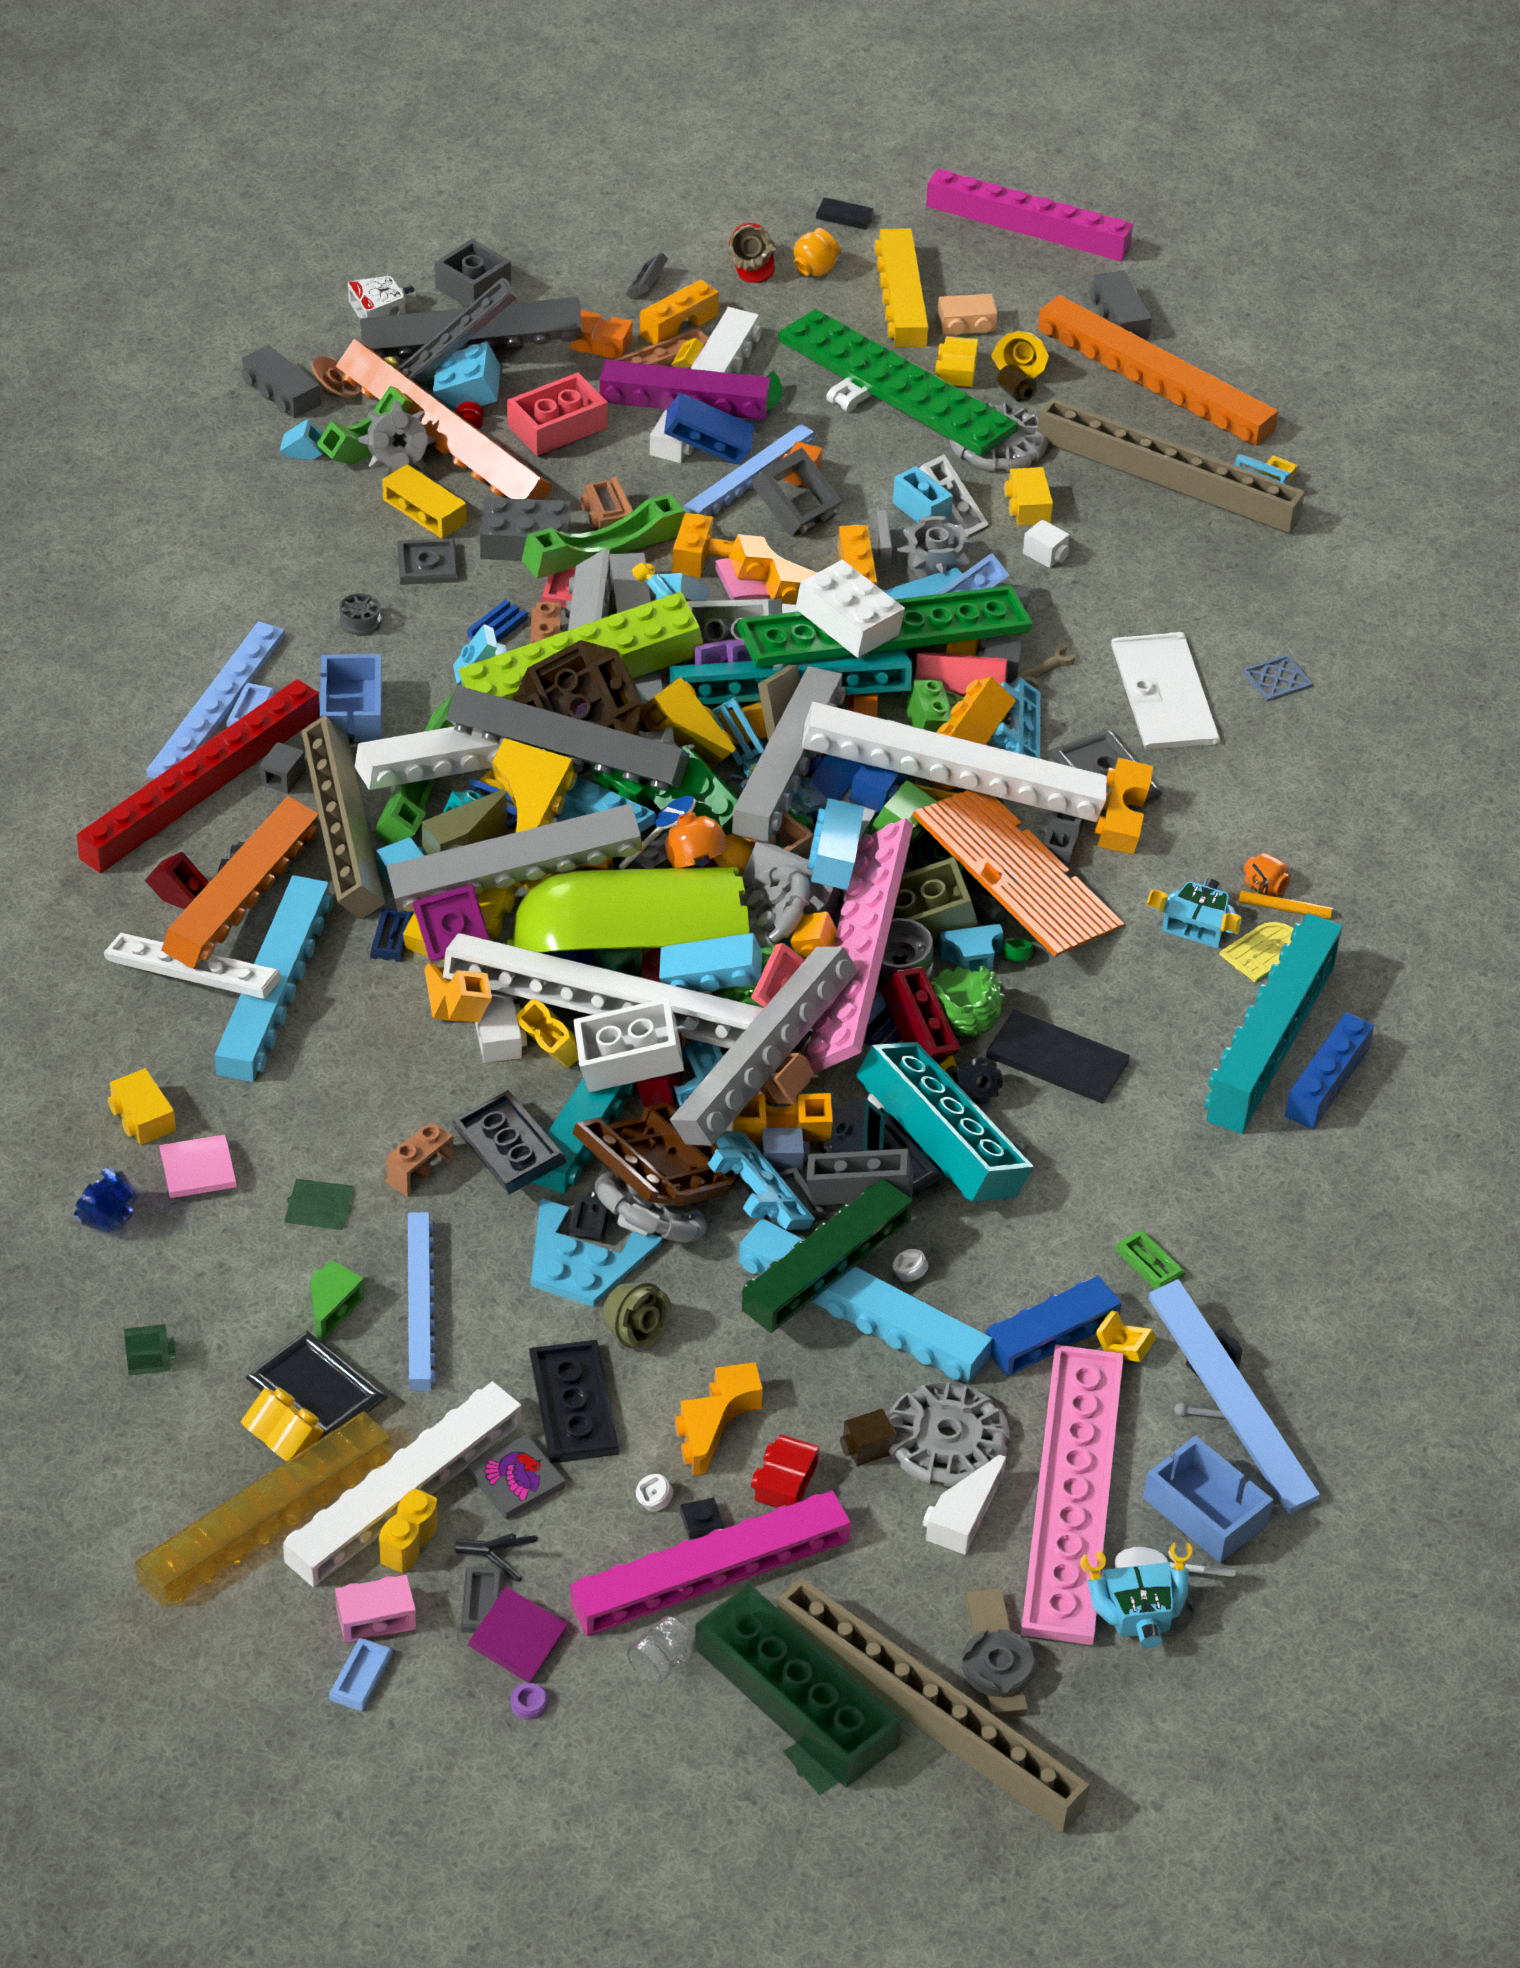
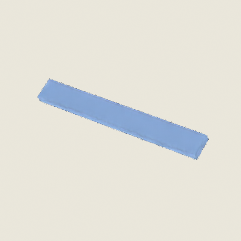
(1234, 1397)

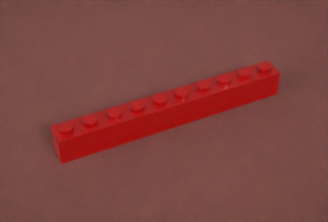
(197, 776)

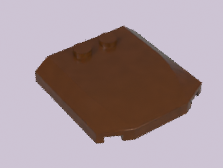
(655, 1158)

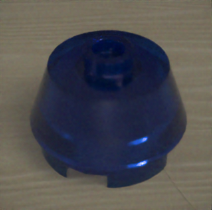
(107, 1201)

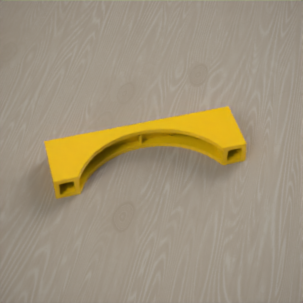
(537, 788)

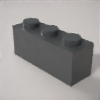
(1120, 303)
(281, 381)
(844, 1175)

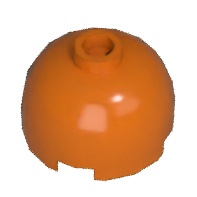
(694, 839)

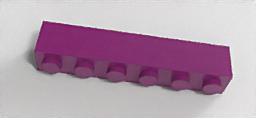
(659, 386)

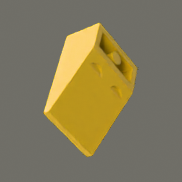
(690, 721)

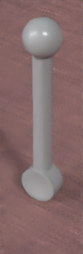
(1181, 1410)

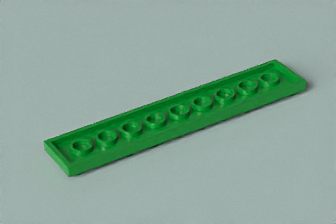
(898, 382)
(925, 622)

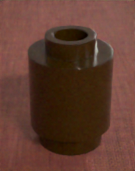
(1016, 383)

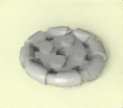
(1010, 452)
(776, 907)
(671, 1221)
(949, 1450)

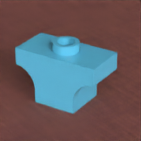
(480, 648)
(971, 946)

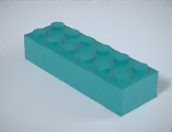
(944, 1121)

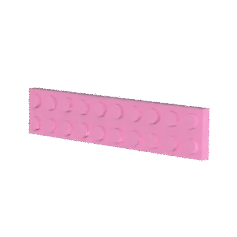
(864, 935)
(1072, 1493)

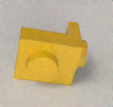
(1129, 1340)

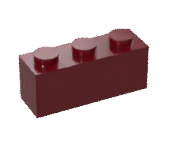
(919, 1013)

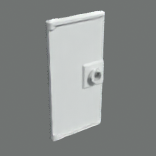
(1164, 691)

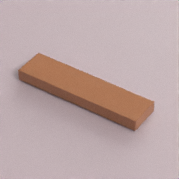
(665, 351)

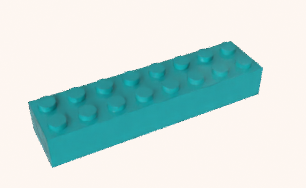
(1272, 1023)

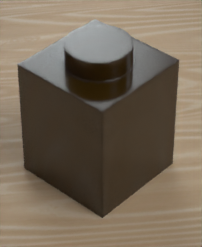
(868, 1437)

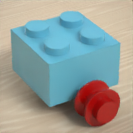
(468, 381)

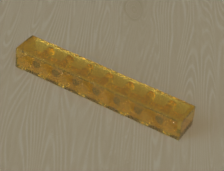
(263, 1509)

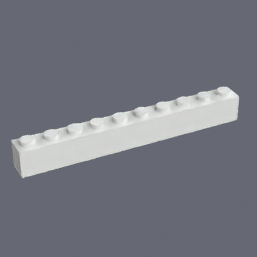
(954, 761)
(595, 989)

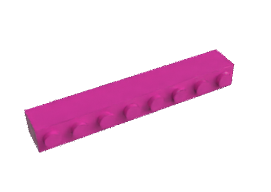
(1029, 214)
(709, 1562)

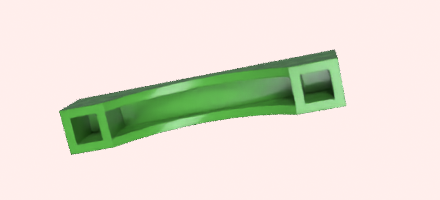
(650, 523)
(408, 801)

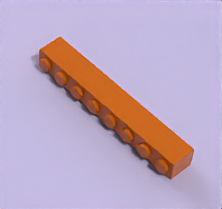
(240, 883)

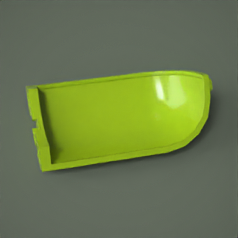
(630, 909)

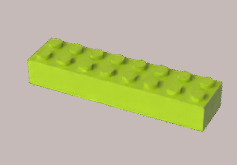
(646, 637)

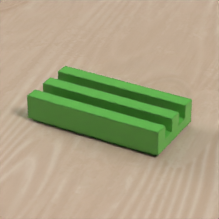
(1144, 1261)

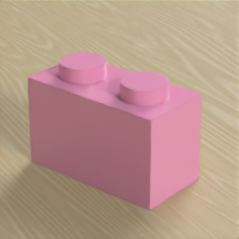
(375, 1608)

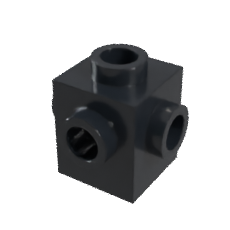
(967, 1075)

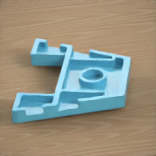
(577, 1267)

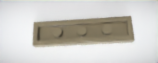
(988, 1612)

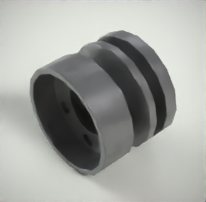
(907, 947)

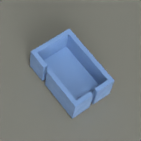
(353, 694)
(1206, 1497)

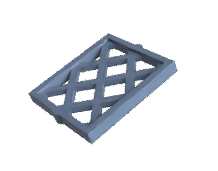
(1283, 691)

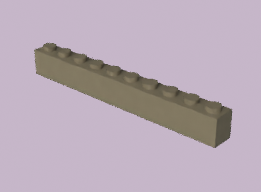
(1171, 465)
(938, 1707)

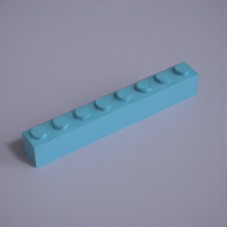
(285, 948)
(881, 1309)

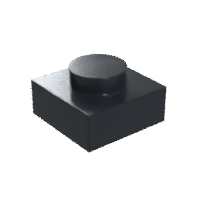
(701, 1517)

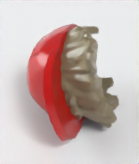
(752, 252)

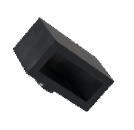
(858, 1128)

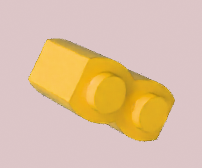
(957, 361)
(549, 1032)
(281, 1423)
(408, 1530)

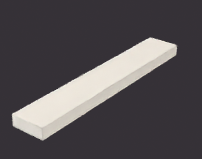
(214, 972)

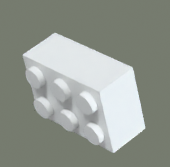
(850, 608)
(628, 1045)

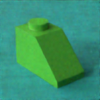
(333, 1296)

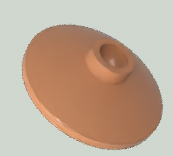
(331, 377)

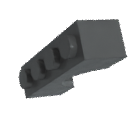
(1004, 645)

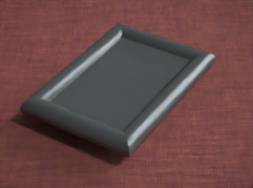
(1097, 755)

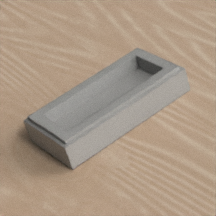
(883, 539)

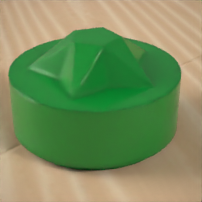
(1017, 949)

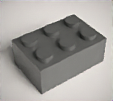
(510, 520)

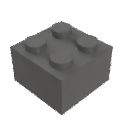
(470, 271)

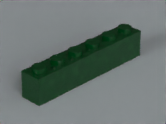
(826, 1255)

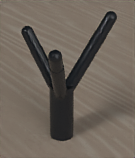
(485, 1548)

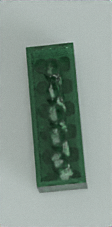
(797, 1685)

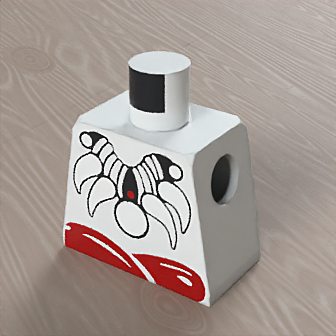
(379, 297)

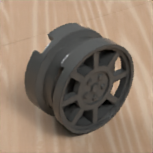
(359, 615)

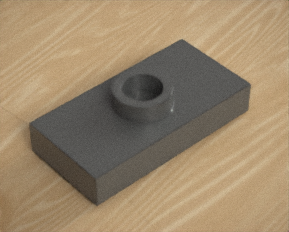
(647, 276)

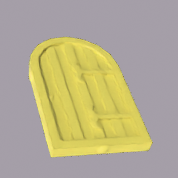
(1258, 949)

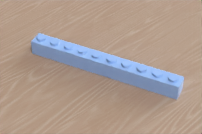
(740, 479)
(419, 1302)

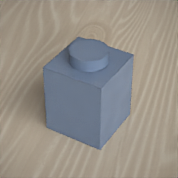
(784, 1148)

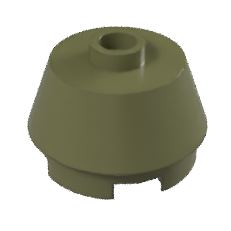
(637, 1314)

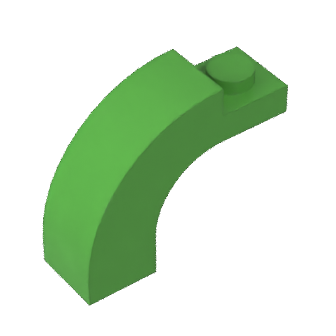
(342, 442)

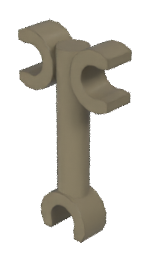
(1030, 674)

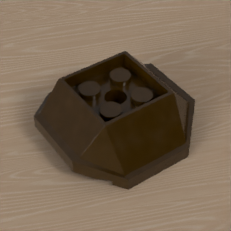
(589, 676)

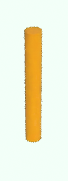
(1285, 904)

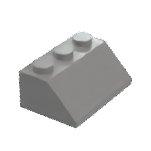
(590, 591)
(720, 617)
(766, 856)

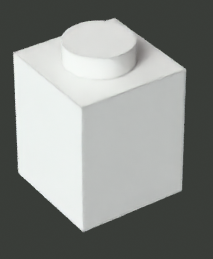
(1046, 544)

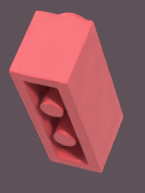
(959, 670)

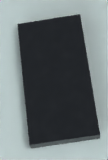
(1058, 1056)
(509, 1142)
(573, 1401)

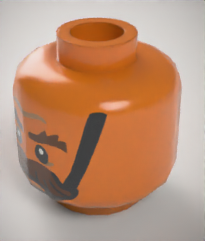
(1267, 875)

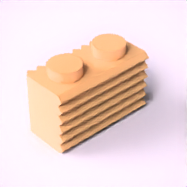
(967, 314)

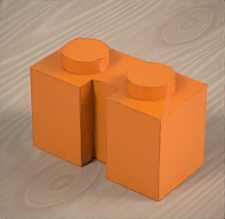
(604, 337)

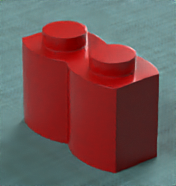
(786, 1471)

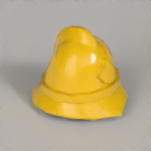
(1021, 350)

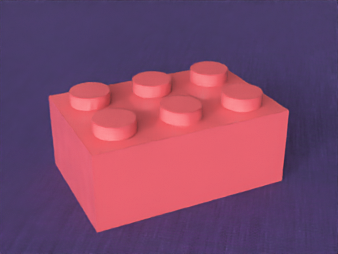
(557, 414)

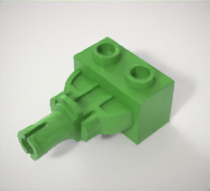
(930, 704)

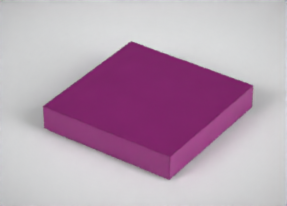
(447, 915)
(517, 1634)

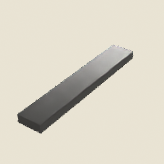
(459, 331)

